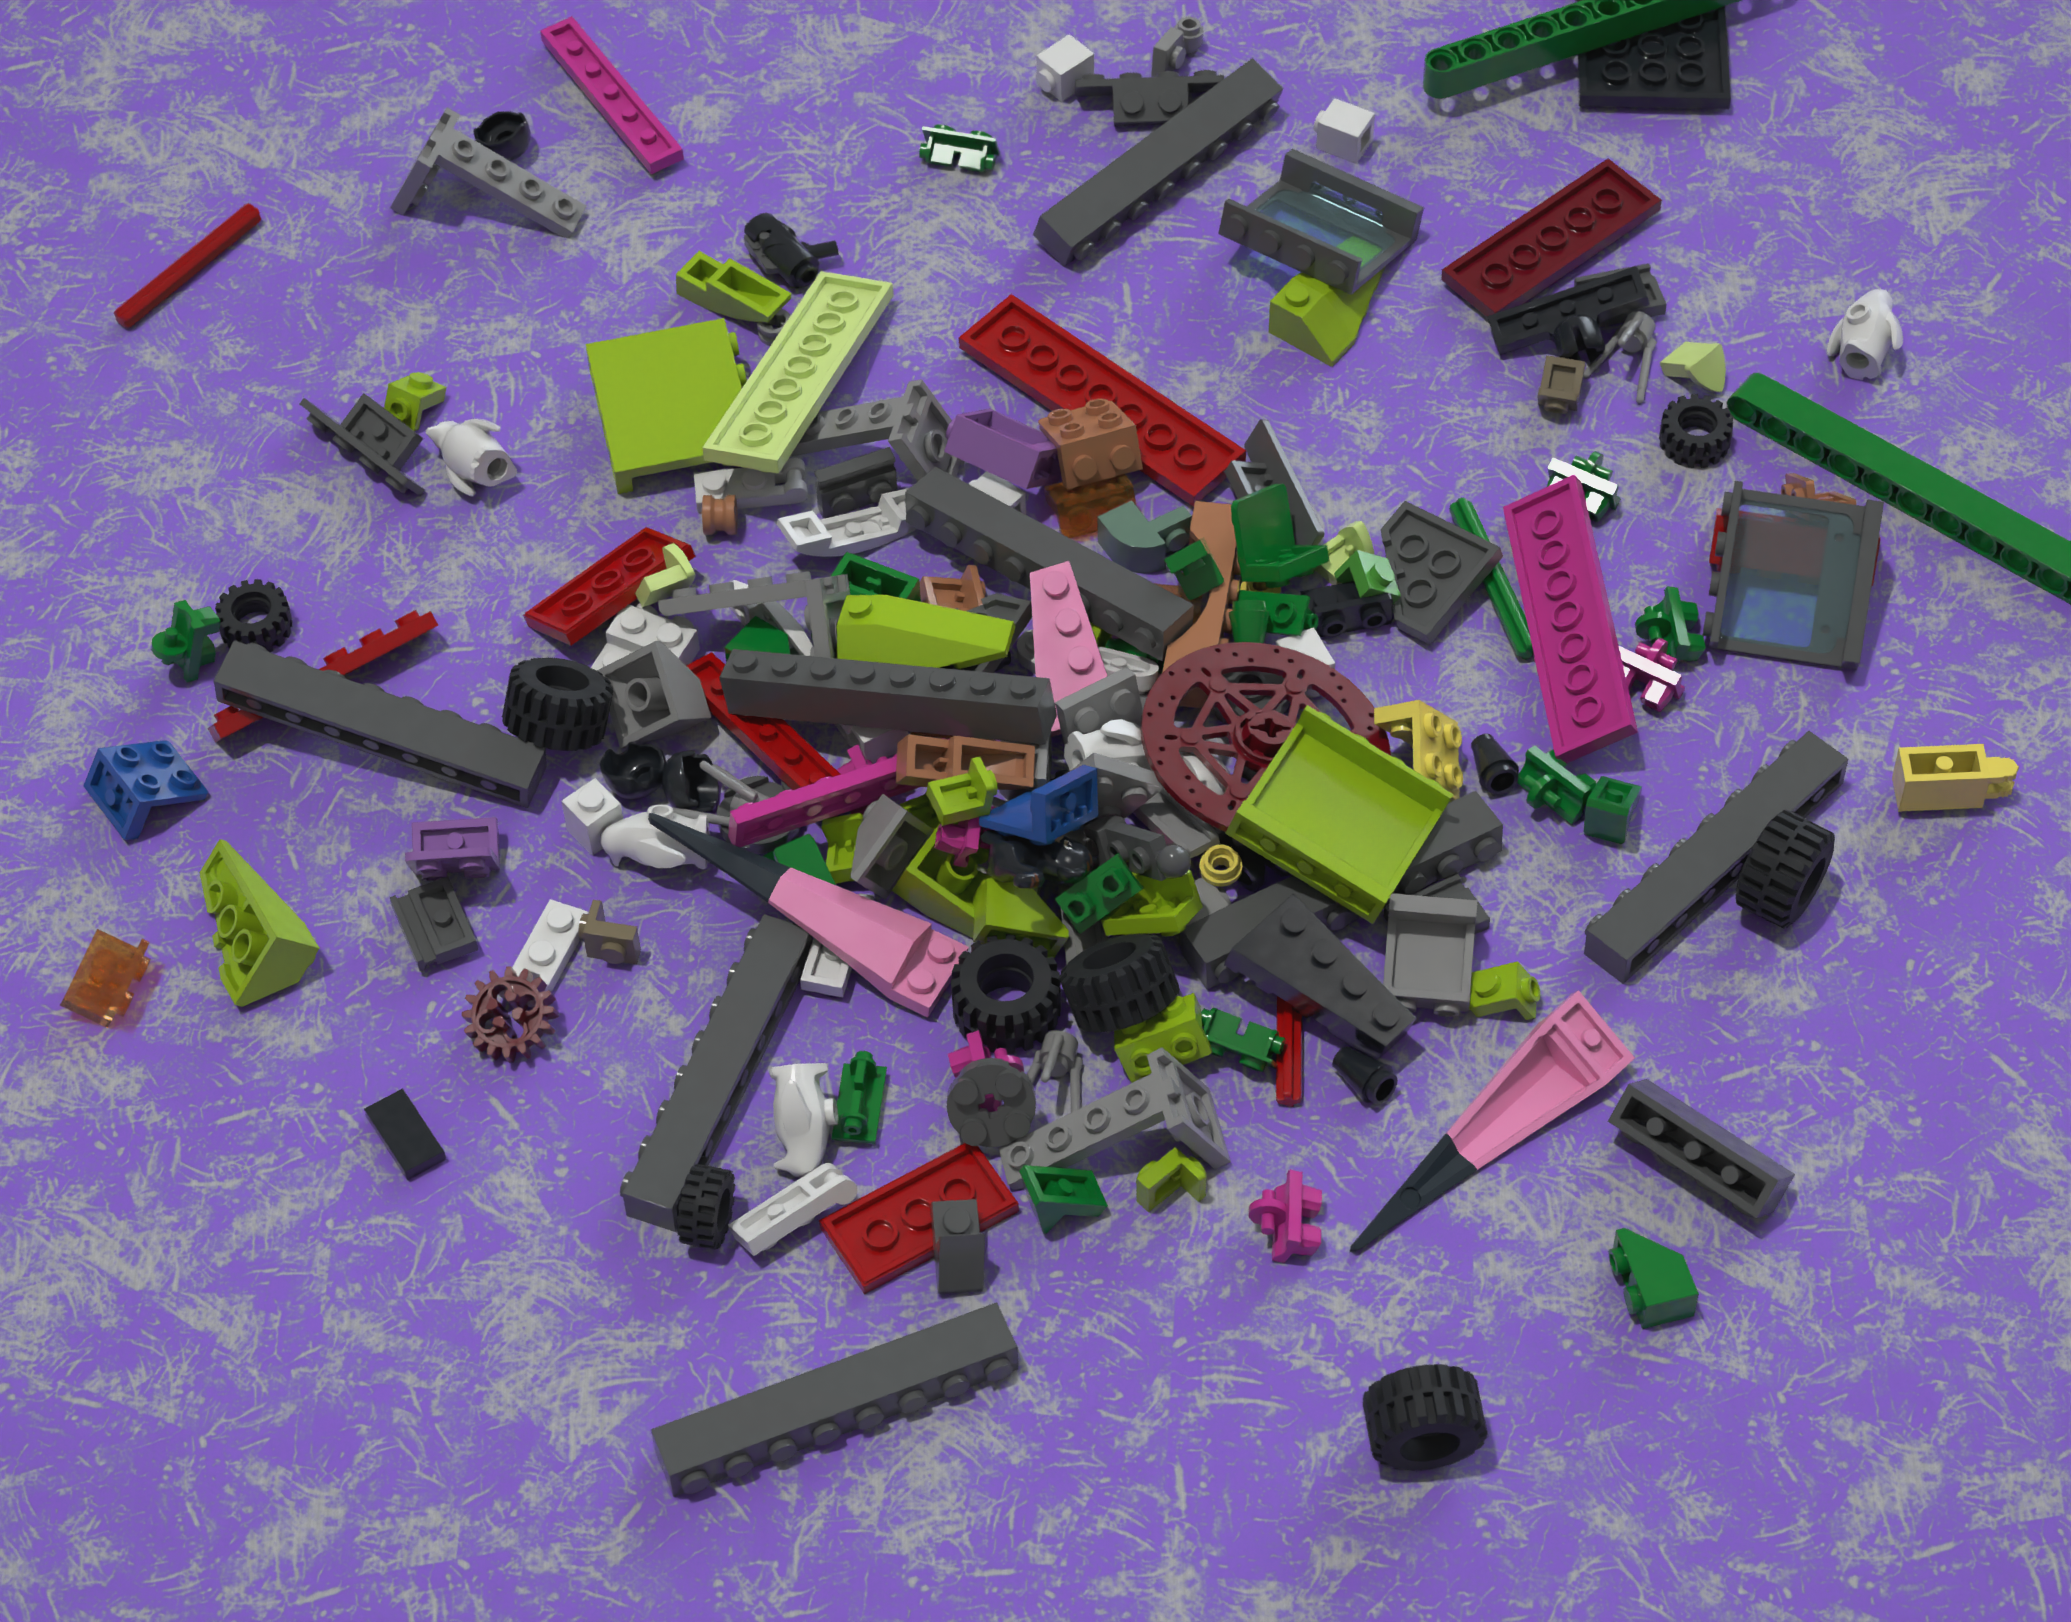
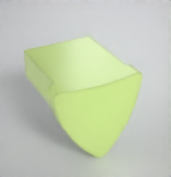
(1698, 361)
(1341, 547)
(676, 576)

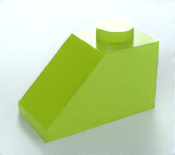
(1018, 912)

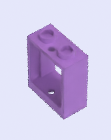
(1003, 448)

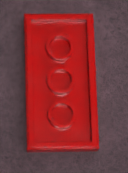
(602, 587)
(893, 1227)

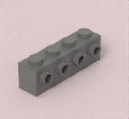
(1701, 1148)

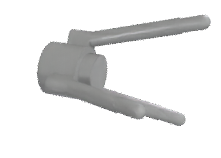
(1632, 337)
(743, 795)
(1057, 1058)

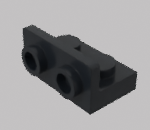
(1344, 611)

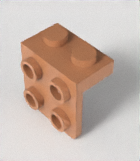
(1092, 442)

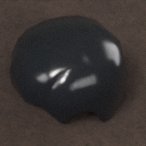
(504, 134)
(635, 771)
(689, 785)

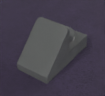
(957, 1246)

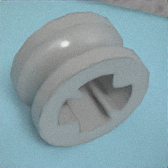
(765, 330)

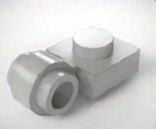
(1175, 44)

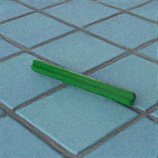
(1497, 584)

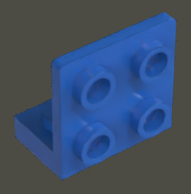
(137, 777)
(1048, 810)

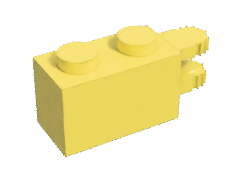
(1950, 777)

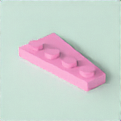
(1062, 634)

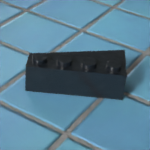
(1321, 978)

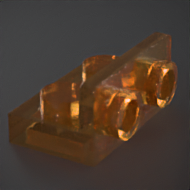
(1080, 506)

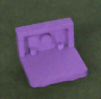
(454, 848)

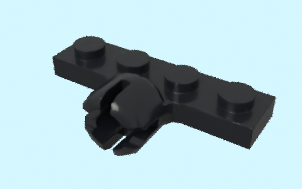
(1570, 316)

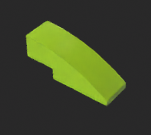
(730, 289)

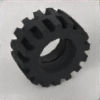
(1696, 413)
(251, 599)
(706, 1206)

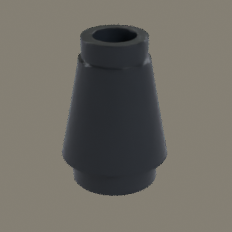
(1494, 765)
(1366, 1075)

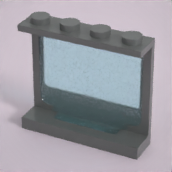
(1324, 223)
(1793, 577)

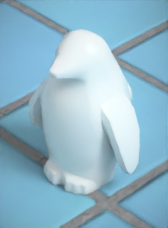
(1866, 335)
(472, 454)
(1115, 740)
(646, 844)
(802, 1116)

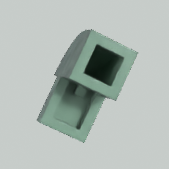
(1142, 543)

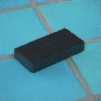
(405, 1134)

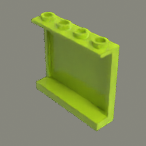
(663, 395)
(1339, 814)

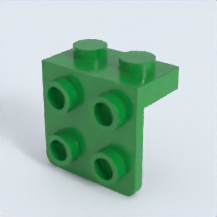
(1267, 539)

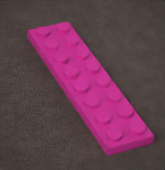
(1569, 620)

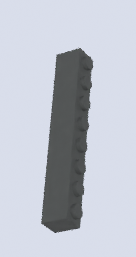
(1158, 162)
(1020, 545)
(889, 696)
(380, 723)
(1459, 839)
(1711, 858)
(718, 1070)
(835, 1400)

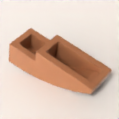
(932, 759)

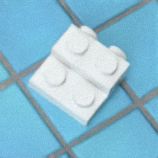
(641, 626)

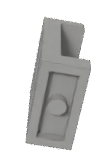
(1430, 952)

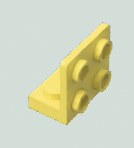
(1432, 737)

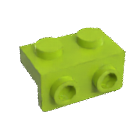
(1158, 908)
(1174, 1029)

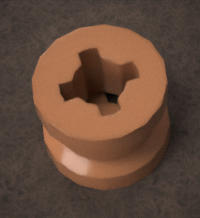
(719, 514)

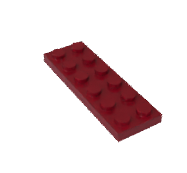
(1551, 239)

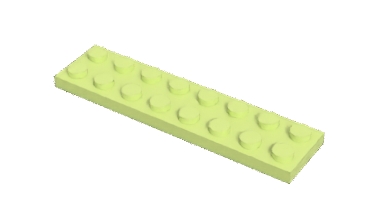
(798, 372)

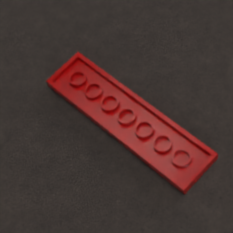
(1068, 373)

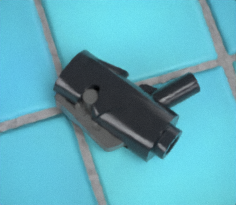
(780, 252)

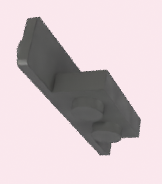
(1147, 98)
(376, 434)
(1269, 467)

